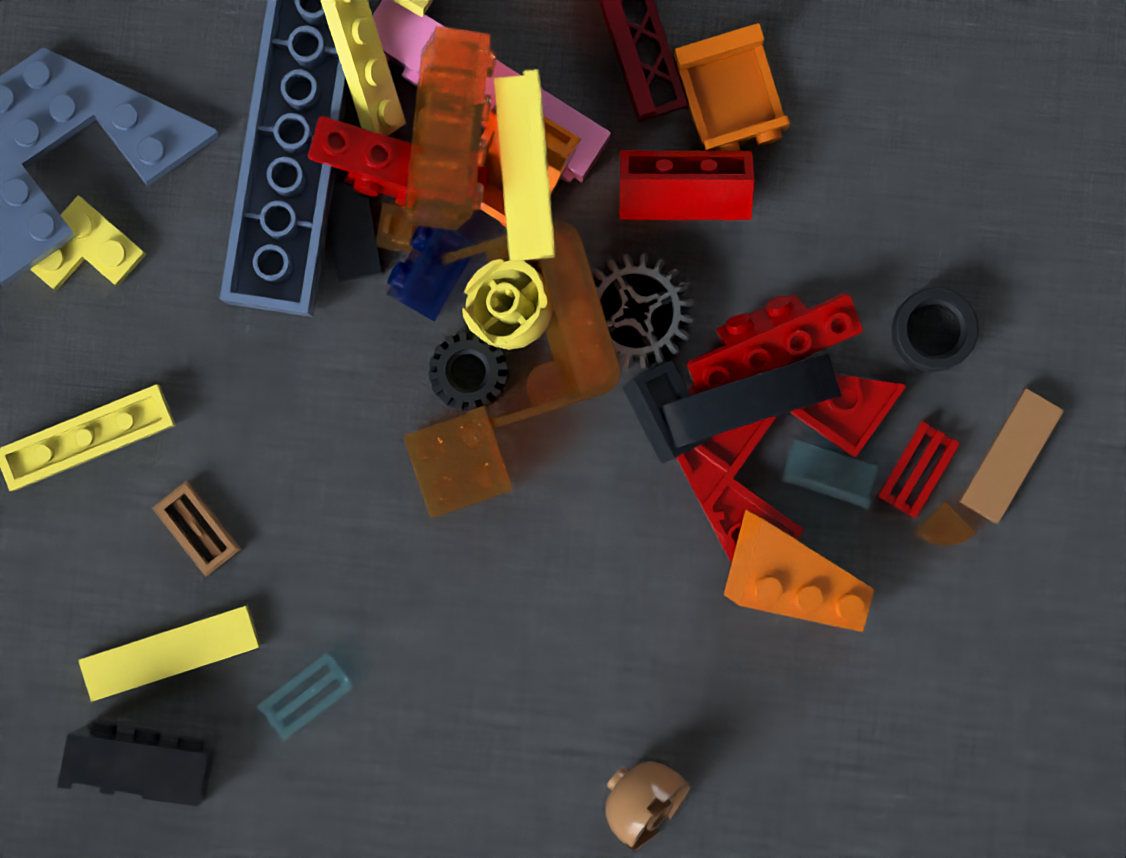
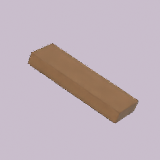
(1010, 456)

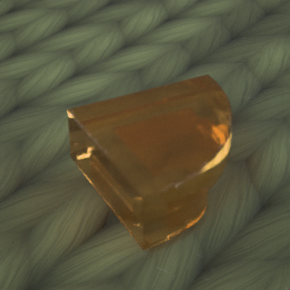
(944, 527)

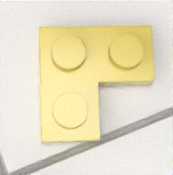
(96, 242)

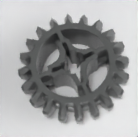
(669, 294)

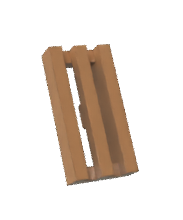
(220, 557)

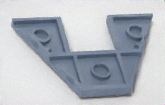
(45, 105)

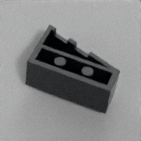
(137, 763)

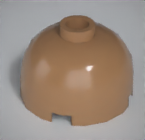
(642, 801)

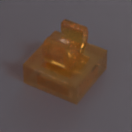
(392, 231)

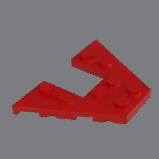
(712, 465)

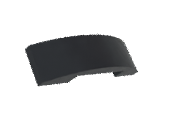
(751, 400)

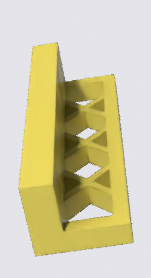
(524, 167)

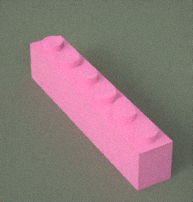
(405, 35)

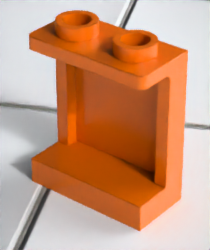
(731, 90)
(560, 149)

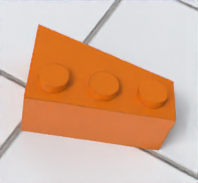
(792, 580)

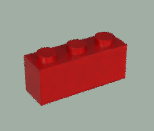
(686, 185)

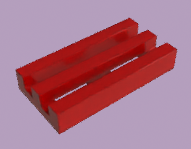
(937, 438)

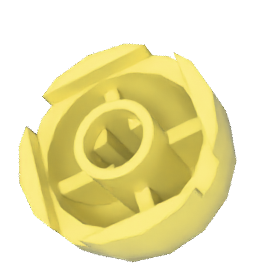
(507, 304)

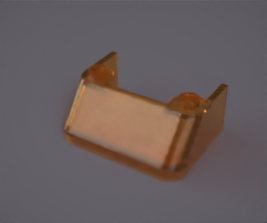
(577, 331)

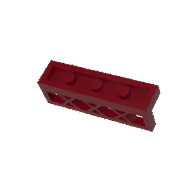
(633, 68)

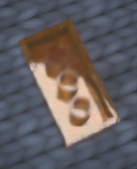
(448, 129)

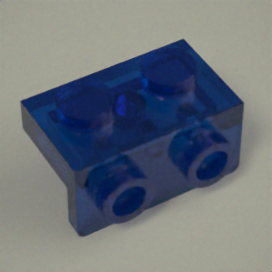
(422, 279)

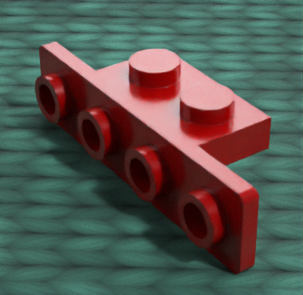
(370, 159)
(774, 338)

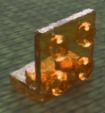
(458, 462)

